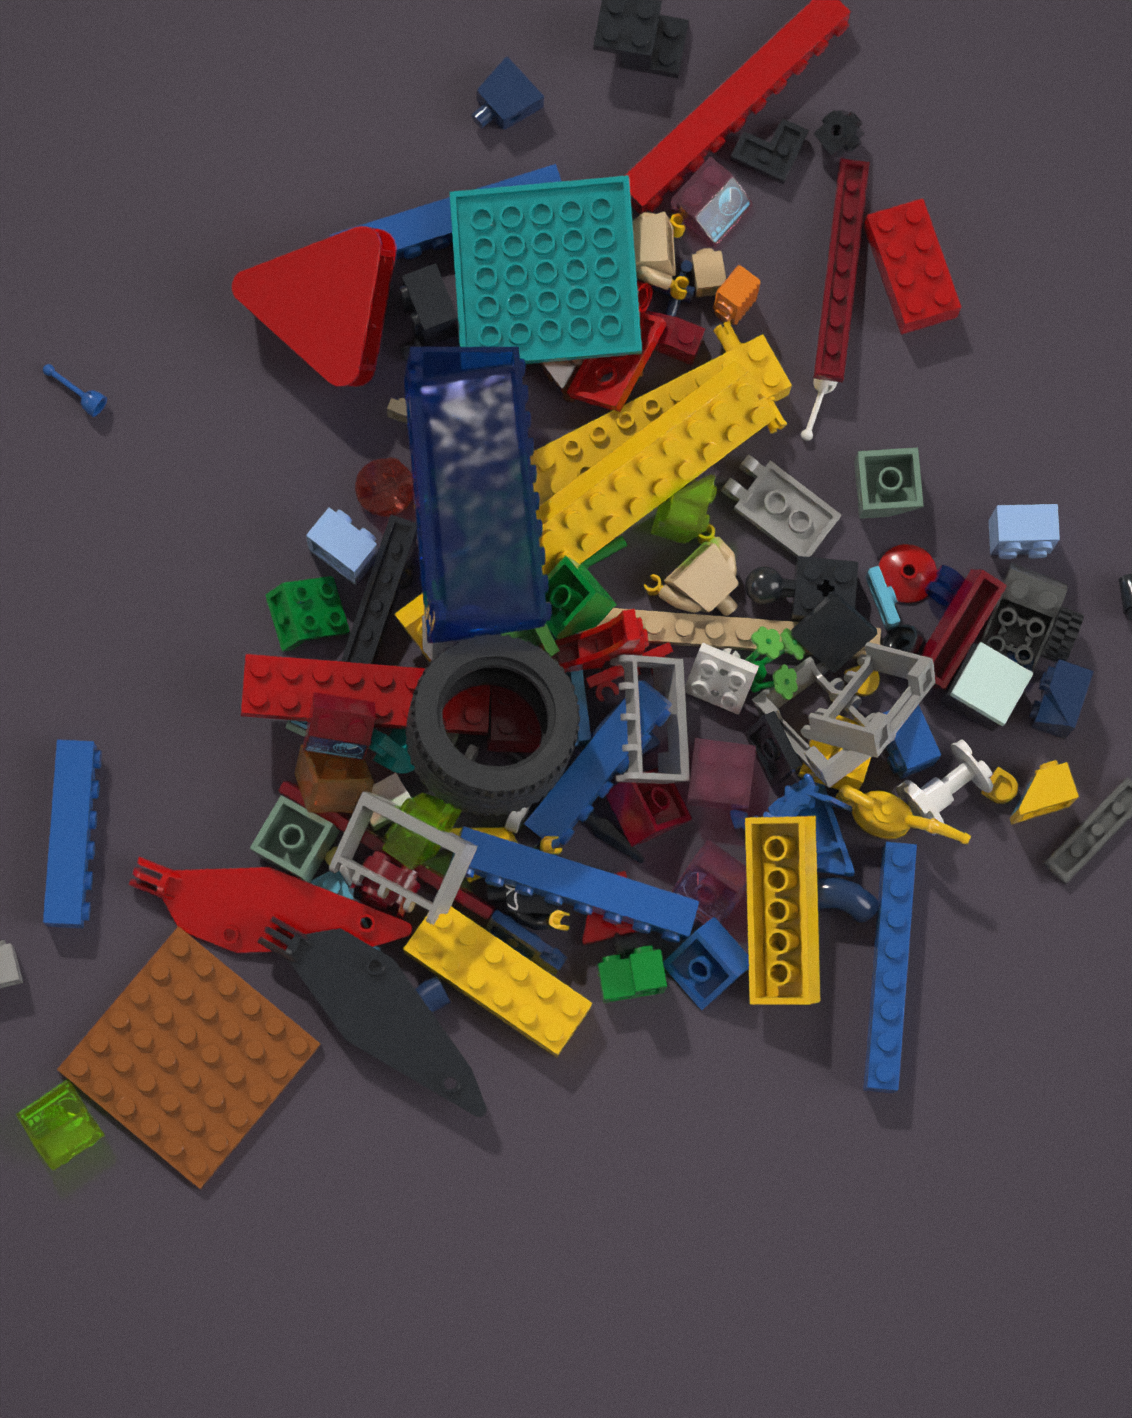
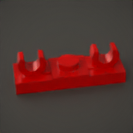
(604, 678)

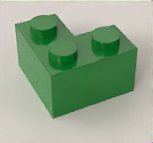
(632, 977)

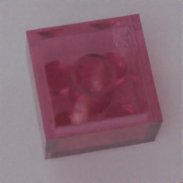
(721, 774)

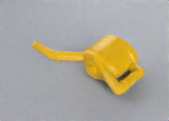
(890, 817)

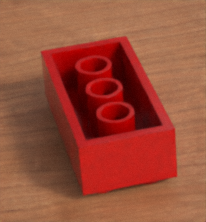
(912, 266)

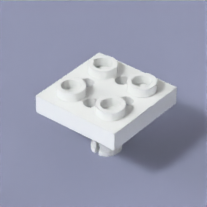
(723, 673)

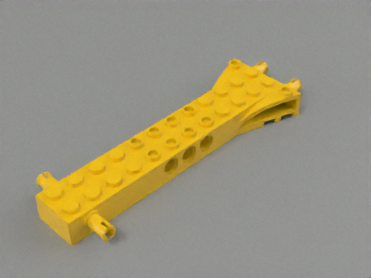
(581, 449)

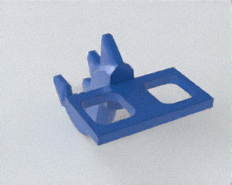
(794, 802)

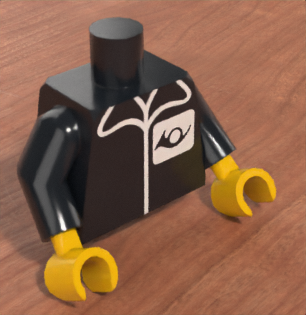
(530, 910)

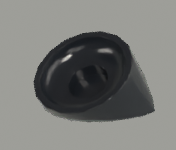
(904, 638)

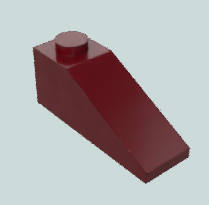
(679, 338)

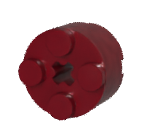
(368, 888)

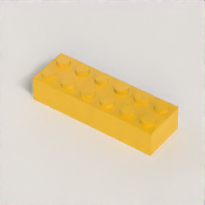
(782, 910)
(499, 979)

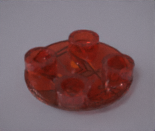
(384, 487)

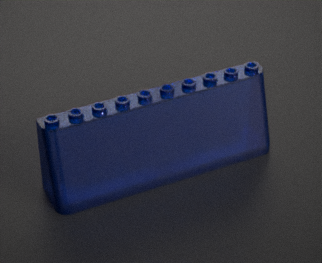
(474, 492)

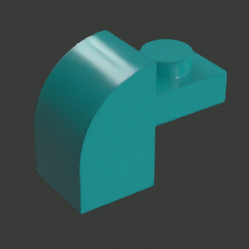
(391, 750)

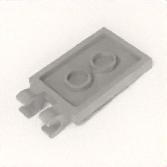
(782, 507)

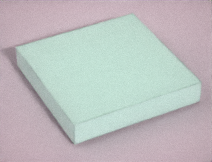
(991, 684)

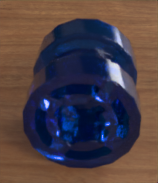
(944, 585)

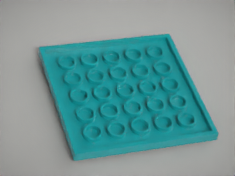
(547, 269)

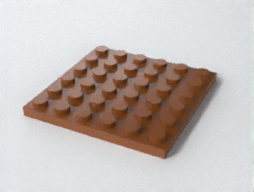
(189, 1057)

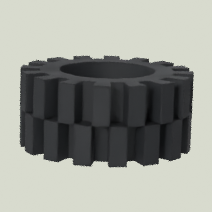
(1062, 635)

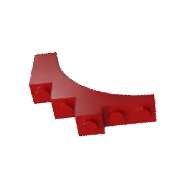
(593, 647)

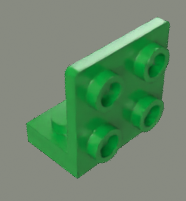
(306, 611)

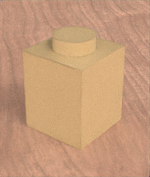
(707, 272)

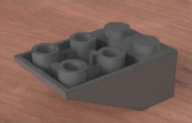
(1024, 613)

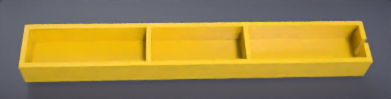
(641, 473)

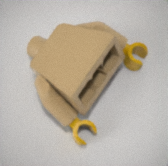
(655, 251)
(702, 578)

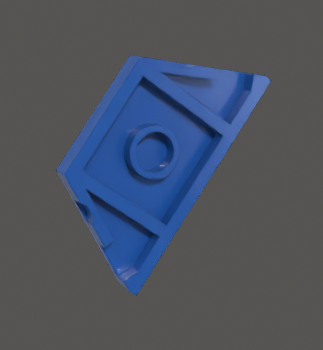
(830, 845)

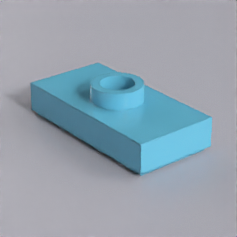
(883, 597)

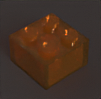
(331, 781)

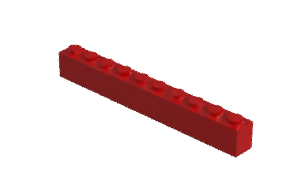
(734, 101)

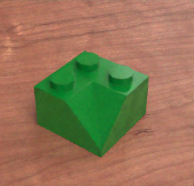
(575, 599)

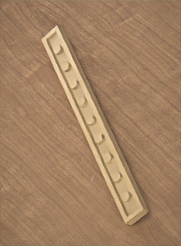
(708, 629)

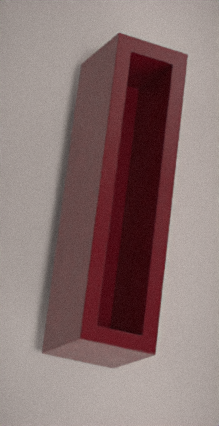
(962, 624)

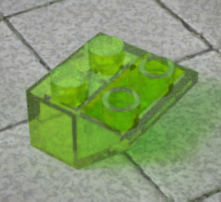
(684, 513)

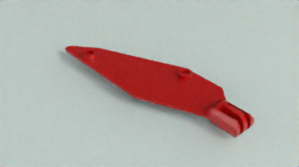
(237, 904)

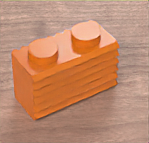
(736, 295)

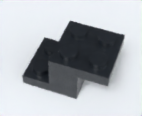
(641, 36)

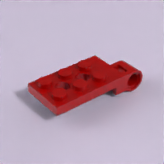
(625, 368)

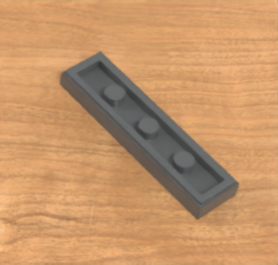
(1092, 833)

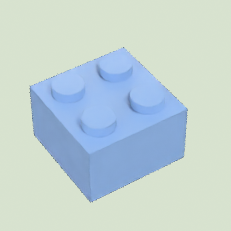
(1023, 530)
(343, 545)

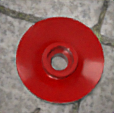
(908, 588)

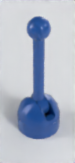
(91, 401)

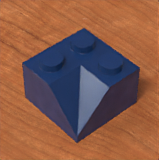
(1061, 699)

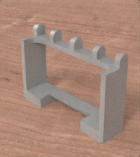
(668, 679)
(883, 727)
(844, 761)
(353, 834)

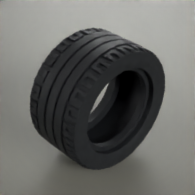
(501, 663)

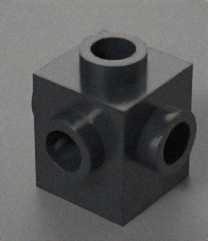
(830, 132)

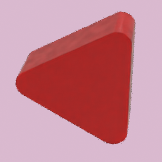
(327, 301)

